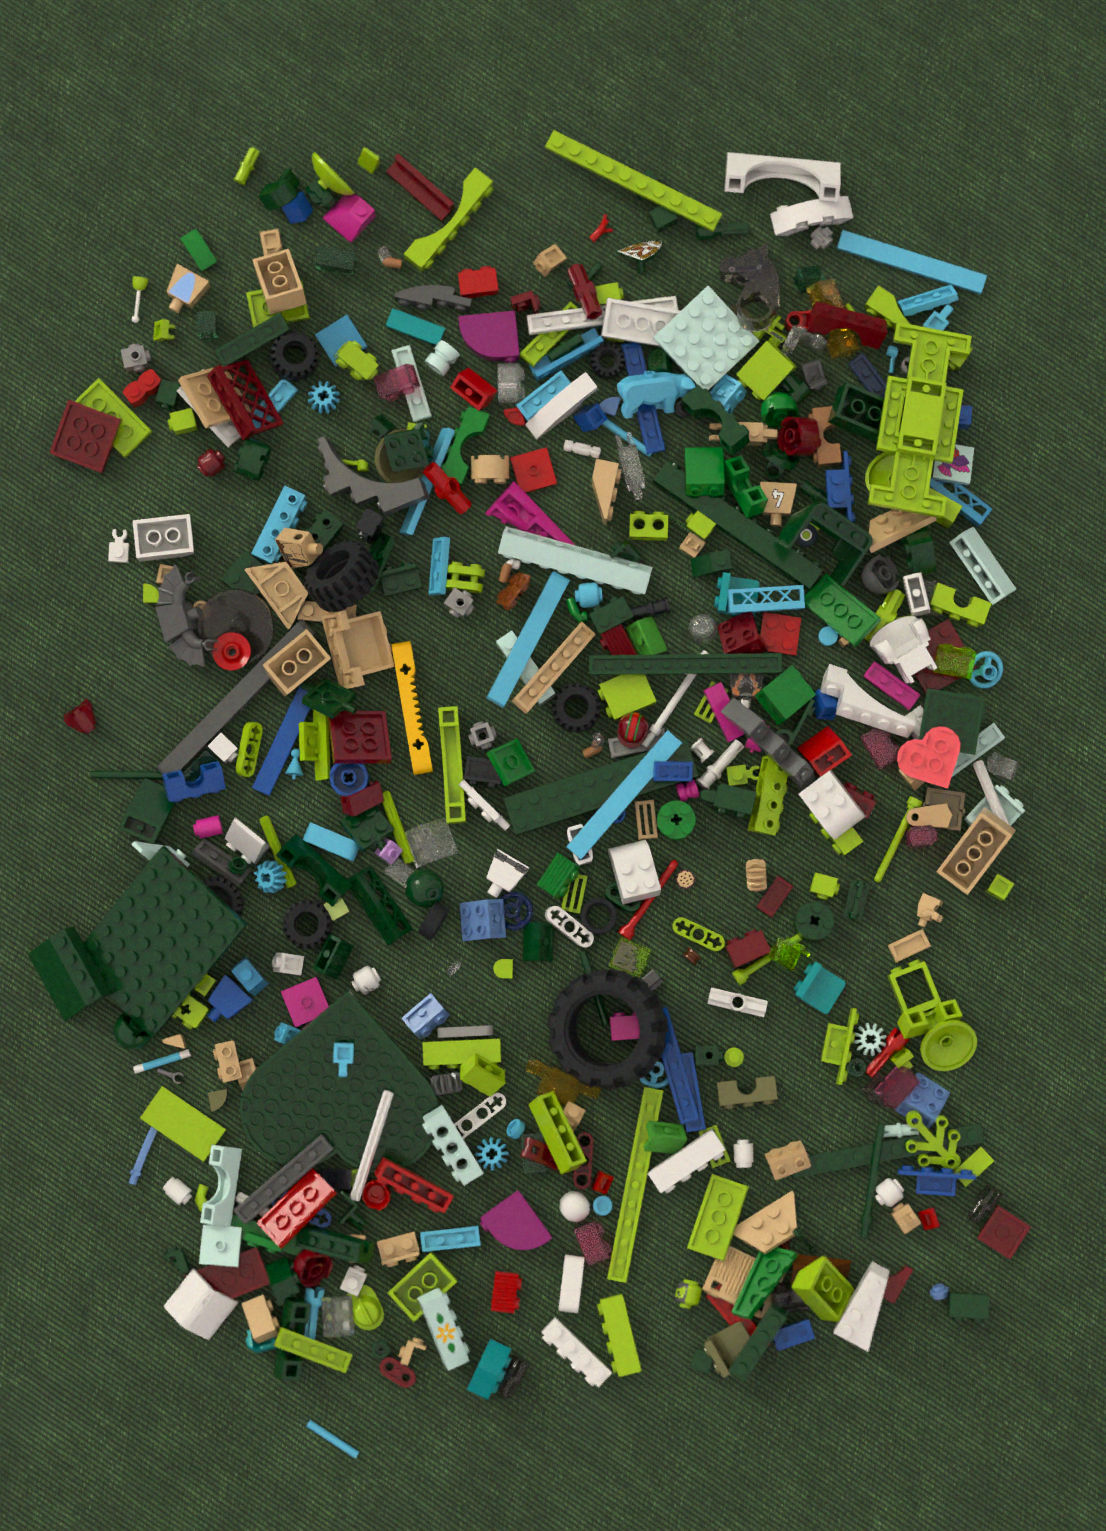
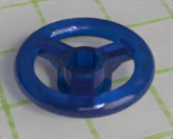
(507, 910)

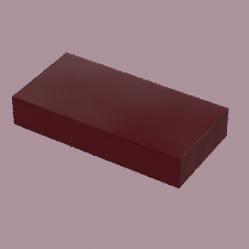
(774, 896)

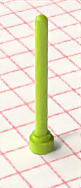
(912, 803)
(743, 974)

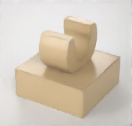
(692, 545)

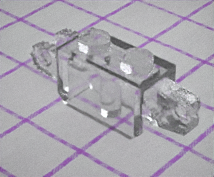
(631, 466)

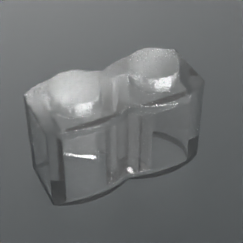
(510, 383)

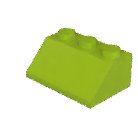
(823, 1289)

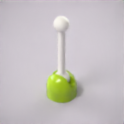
(139, 284)

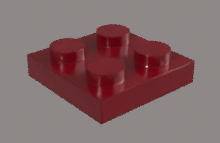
(1003, 1232)

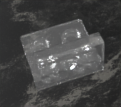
(800, 335)
(431, 842)

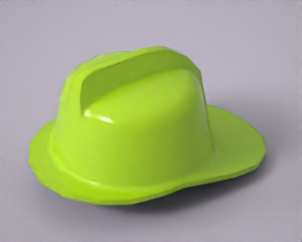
(367, 1309)

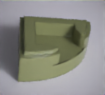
(217, 1099)

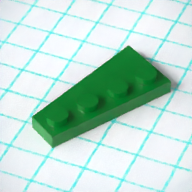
(761, 1280)

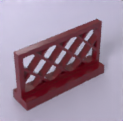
(234, 403)

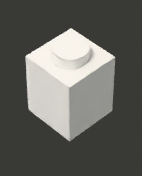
(224, 748)

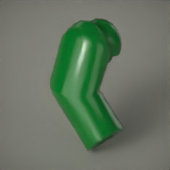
(574, 611)

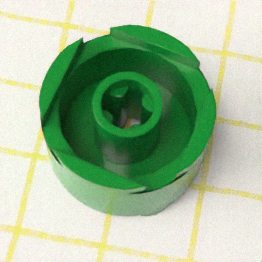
(669, 829)

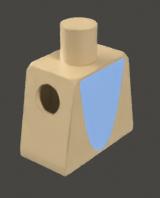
(186, 288)

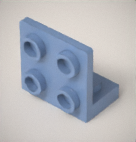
(482, 919)
(925, 1098)

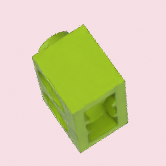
(648, 531)

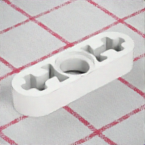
(561, 913)

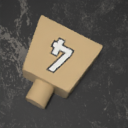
(780, 500)

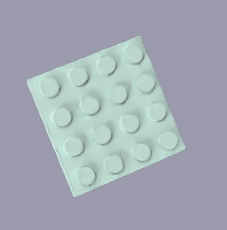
(705, 339)

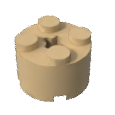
(489, 468)

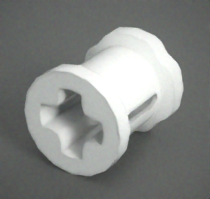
(701, 750)

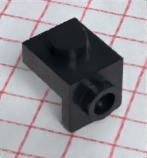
(337, 1177)

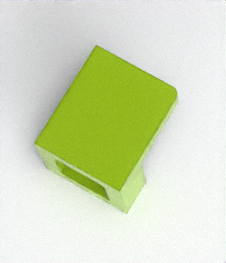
(1000, 887)

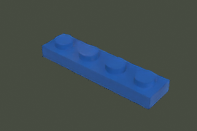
(699, 1124)

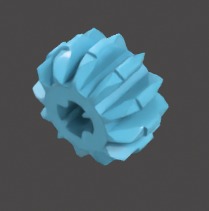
(319, 392)
(270, 876)
(496, 1158)

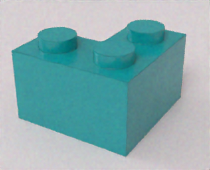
(490, 1369)

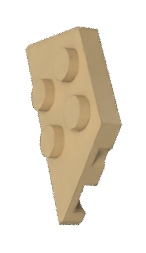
(894, 526)
(280, 589)
(770, 1225)

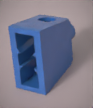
(227, 999)

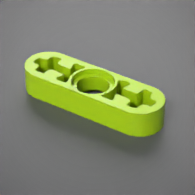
(255, 744)
(709, 944)

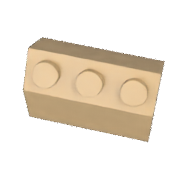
(296, 662)

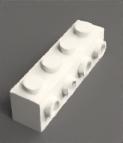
(686, 1161)
(581, 1356)

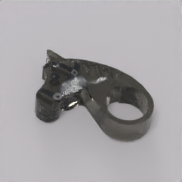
(761, 283)

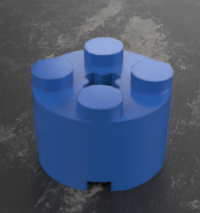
(338, 779)

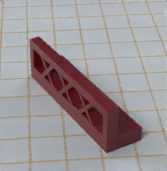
(420, 188)

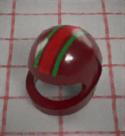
(632, 729)

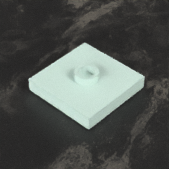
(220, 1245)

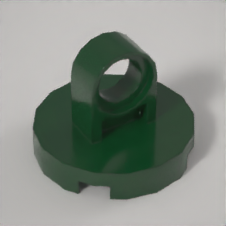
(778, 459)

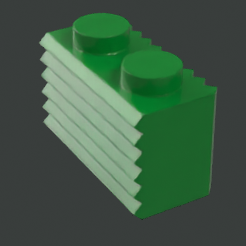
(558, 876)

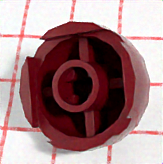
(312, 1267)

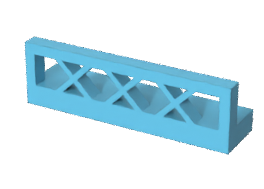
(765, 607)

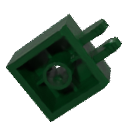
(730, 800)

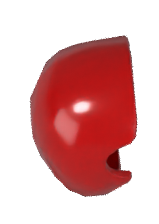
(376, 1195)

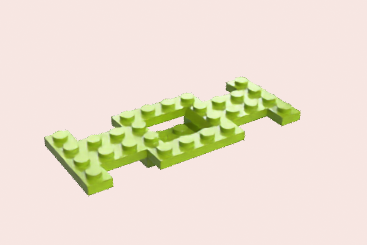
(927, 421)

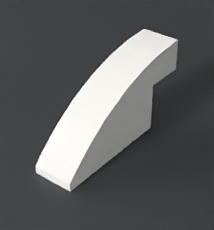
(561, 406)

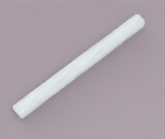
(371, 1145)

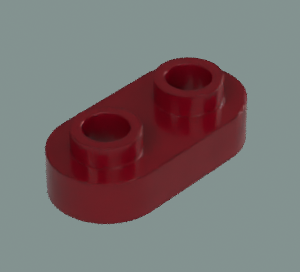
(397, 1372)

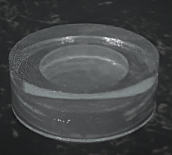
(454, 967)

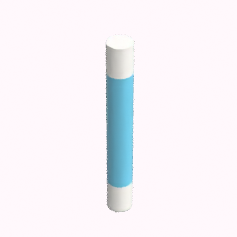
(162, 1061)

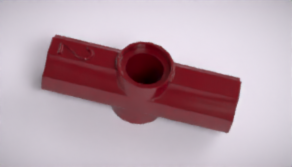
(584, 291)

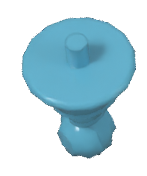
(294, 768)

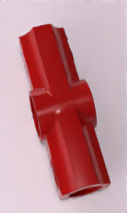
(447, 488)

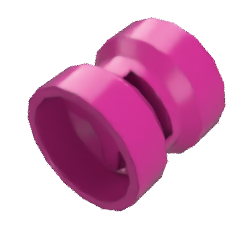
(687, 790)

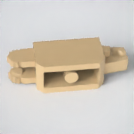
(757, 433)

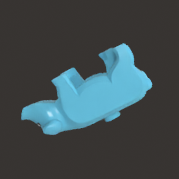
(652, 388)

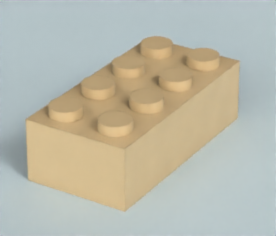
(976, 850)

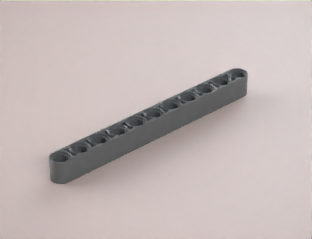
(227, 709)

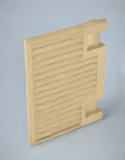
(732, 1275)

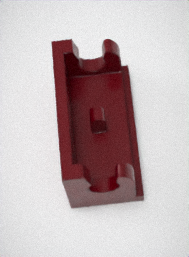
(363, 799)

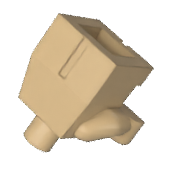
(928, 910)

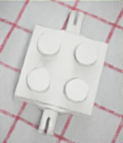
(477, 801)

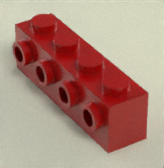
(414, 1185)

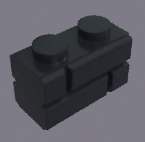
(369, 526)

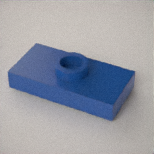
(673, 771)

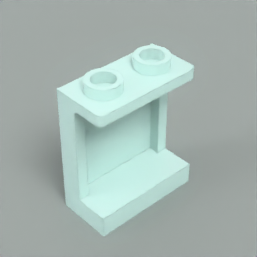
(1011, 807)

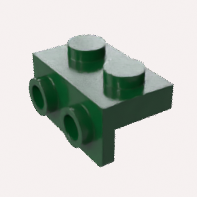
(611, 614)

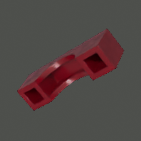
(826, 318)

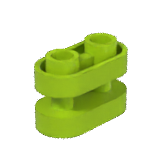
(474, 572)

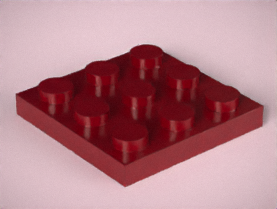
(85, 436)
(940, 634)
(360, 737)

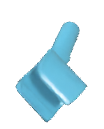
(892, 352)

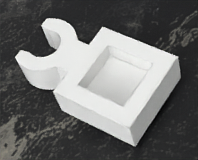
(119, 550)

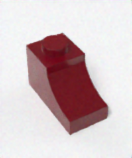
(896, 1283)

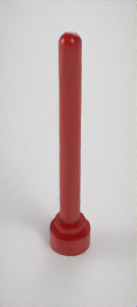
(628, 929)

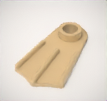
(932, 815)

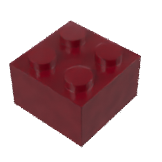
(747, 949)

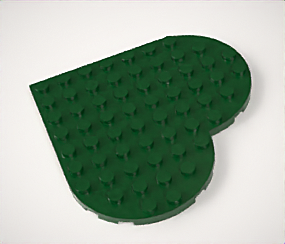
(301, 1095)

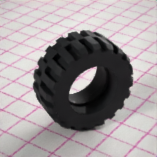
(341, 576)

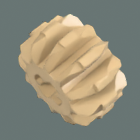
(756, 875)

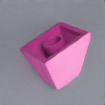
(350, 216)

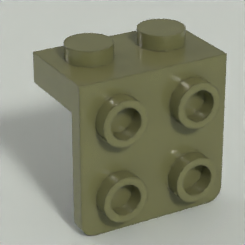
(726, 1346)

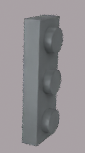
(218, 861)

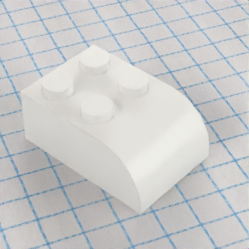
(163, 537)
(832, 805)
(634, 871)

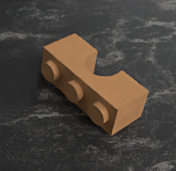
(827, 453)

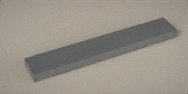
(283, 1179)

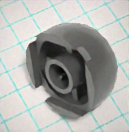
(879, 575)

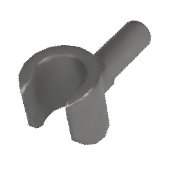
(169, 1074)

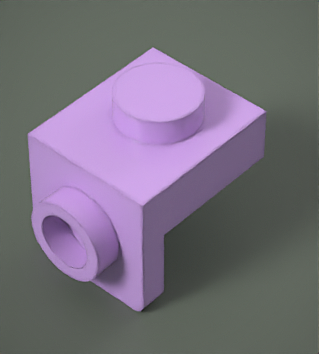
(389, 852)

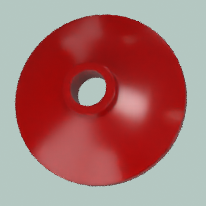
(228, 642)

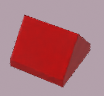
(602, 1182)
(929, 1218)

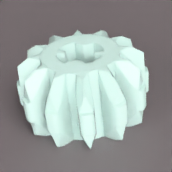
(869, 1046)

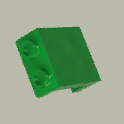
(704, 471)
(785, 695)

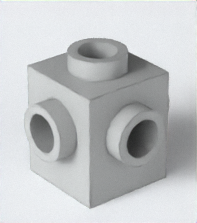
(129, 358)
(454, 598)
(479, 728)

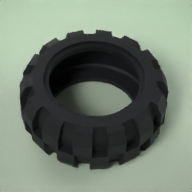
(564, 1036)

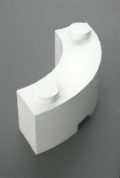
(798, 216)

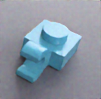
(937, 320)
(343, 1054)

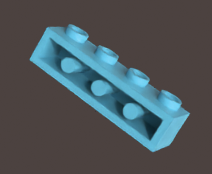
(282, 516)

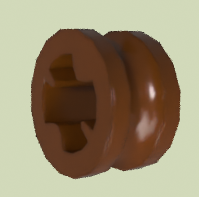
(691, 955)

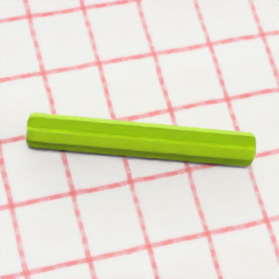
(395, 822)
(275, 847)

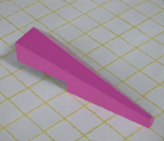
(519, 510)

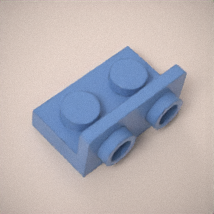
(425, 1016)

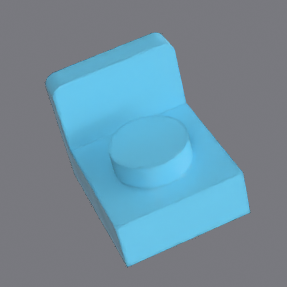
(284, 1033)

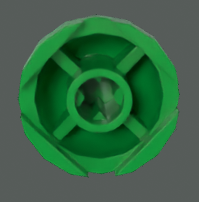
(777, 408)

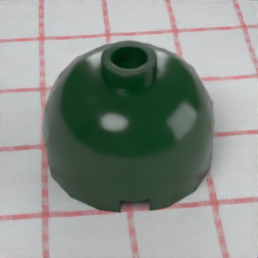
(424, 888)
(129, 1033)

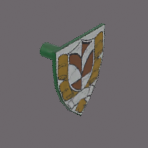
(641, 253)

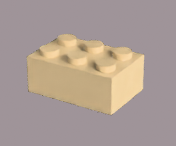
(279, 281)

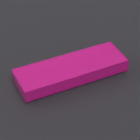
(891, 685)
(718, 700)

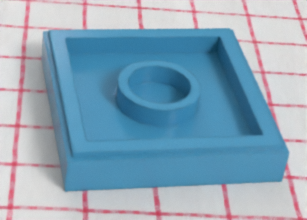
(336, 334)

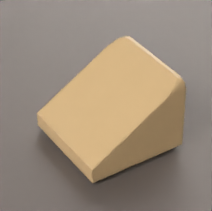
(177, 1040)

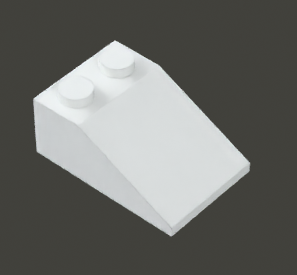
(246, 842)

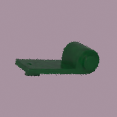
(789, 736)

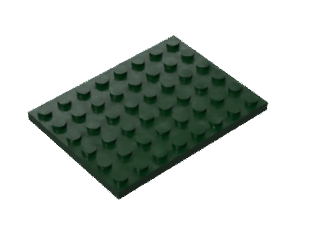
(161, 940)

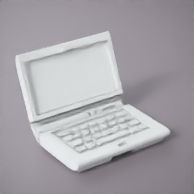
(199, 1306)

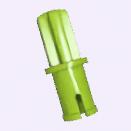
(246, 166)

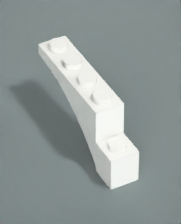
(859, 706)

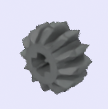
(446, 1083)

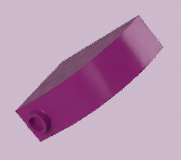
(491, 335)
(515, 1224)

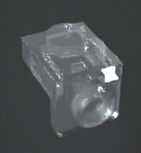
(1002, 766)

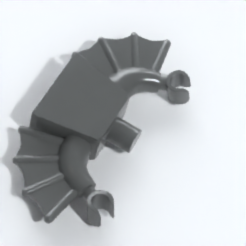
(179, 618)

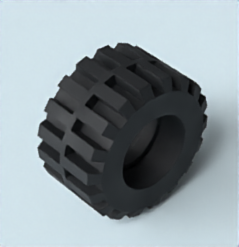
(300, 342)
(578, 691)
(295, 912)

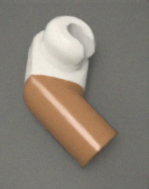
(507, 567)

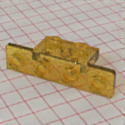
(564, 1086)

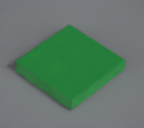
(511, 762)

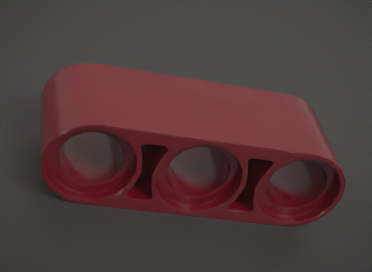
(585, 1170)

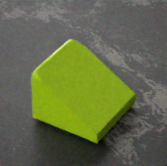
(368, 160)

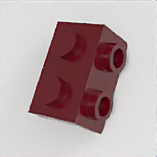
(864, 800)

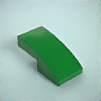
(198, 249)

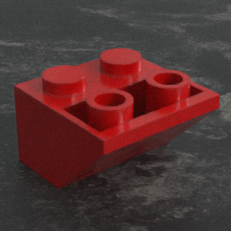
(824, 751)

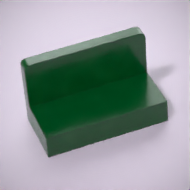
(538, 941)

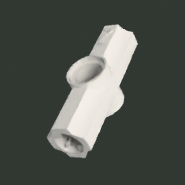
(724, 999)

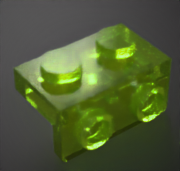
(955, 661)
(787, 952)

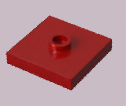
(533, 470)

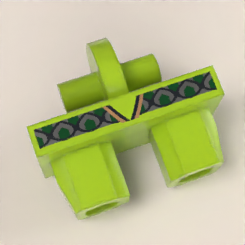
(776, 336)

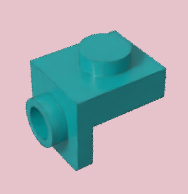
(261, 1347)

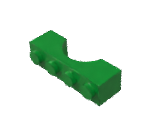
(473, 424)

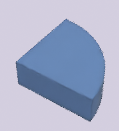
(610, 405)

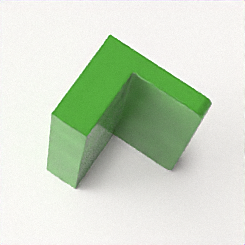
(646, 637)
(665, 1137)

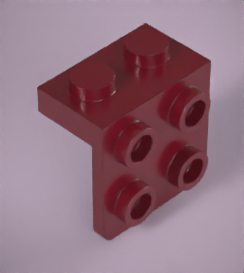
(741, 635)

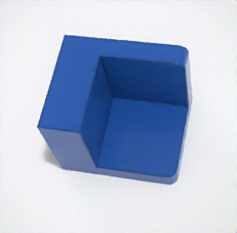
(298, 209)
(590, 417)
(825, 705)

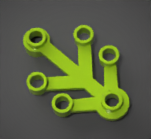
(934, 1144)

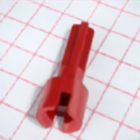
(895, 1042)

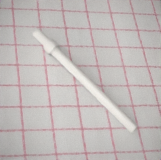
(655, 729)

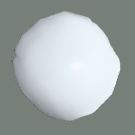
(574, 1206)

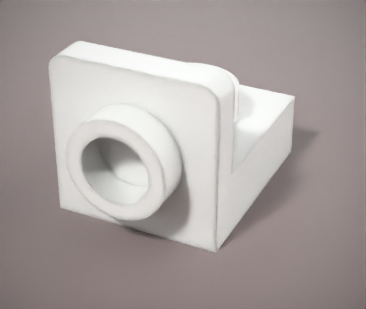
(287, 963)
(354, 1280)

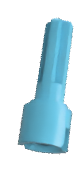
(316, 1302)

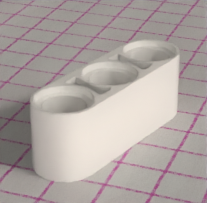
(571, 1284)

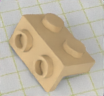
(228, 1061)
(788, 1160)

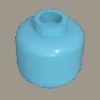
(588, 595)

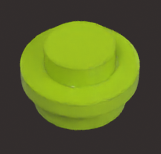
(733, 1057)

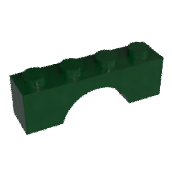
(701, 404)
(299, 854)
(294, 1318)
(758, 1342)

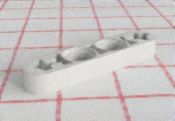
(472, 1115)

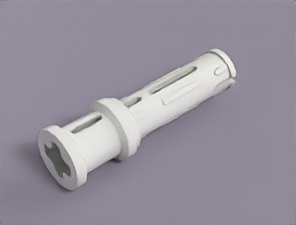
(714, 771)

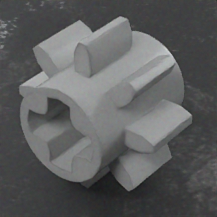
(821, 238)

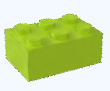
(422, 1279)

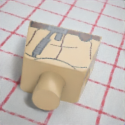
(298, 547)

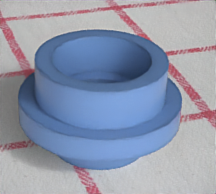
(939, 1291)

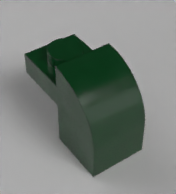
(281, 192)

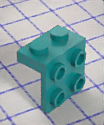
(726, 583)
(819, 987)

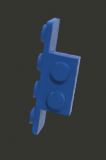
(838, 487)
(936, 1182)

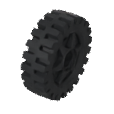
(226, 892)

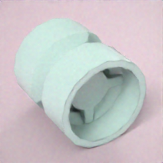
(442, 357)

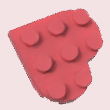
(932, 757)

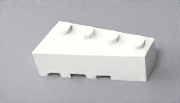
(863, 1308)

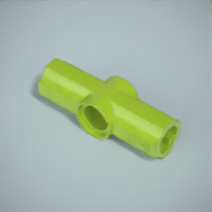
(887, 611)

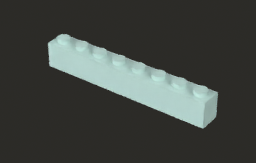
(574, 560)

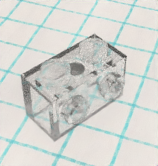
(337, 1316)

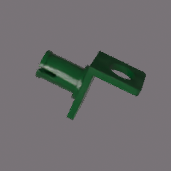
(351, 1214)

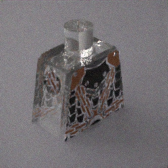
(745, 687)

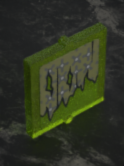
(629, 957)

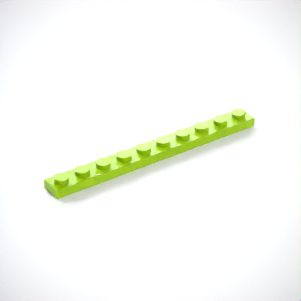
(633, 181)
(634, 1188)

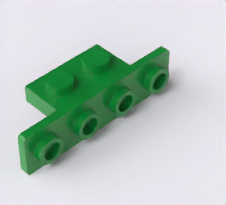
(256, 1236)

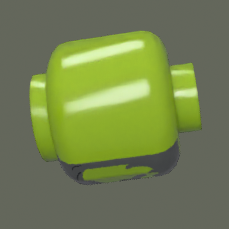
(688, 1293)

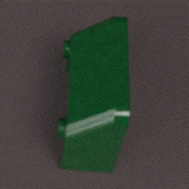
(851, 539)

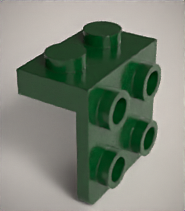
(409, 448)

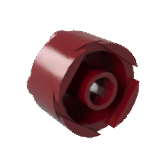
(799, 436)

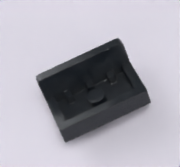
(481, 770)

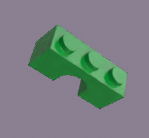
(750, 499)

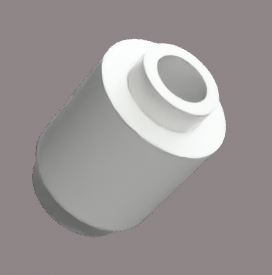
(743, 1154)
(177, 1191)

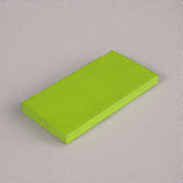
(132, 429)
(182, 1123)
(718, 1217)

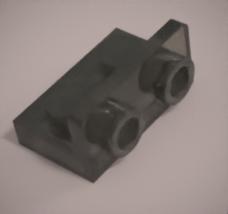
(787, 1298)

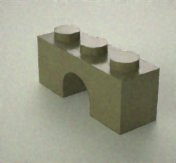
(764, 1091)

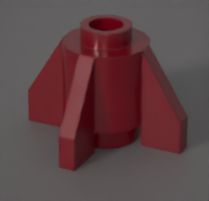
(81, 718)

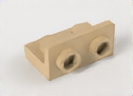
(398, 1248)

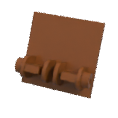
(517, 583)

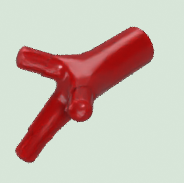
(601, 229)

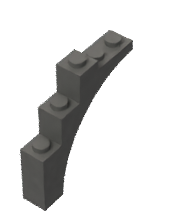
(391, 496)
(770, 743)

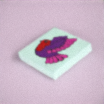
(959, 470)

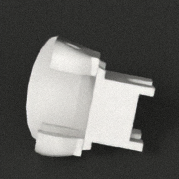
(904, 645)

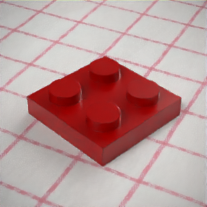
(780, 633)

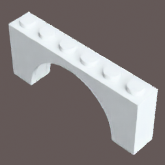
(747, 168)

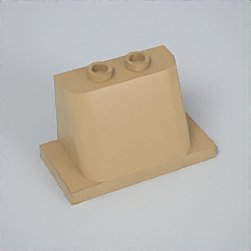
(357, 646)

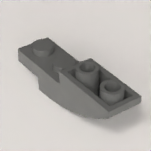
(426, 295)

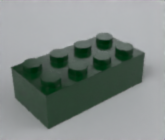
(857, 411)

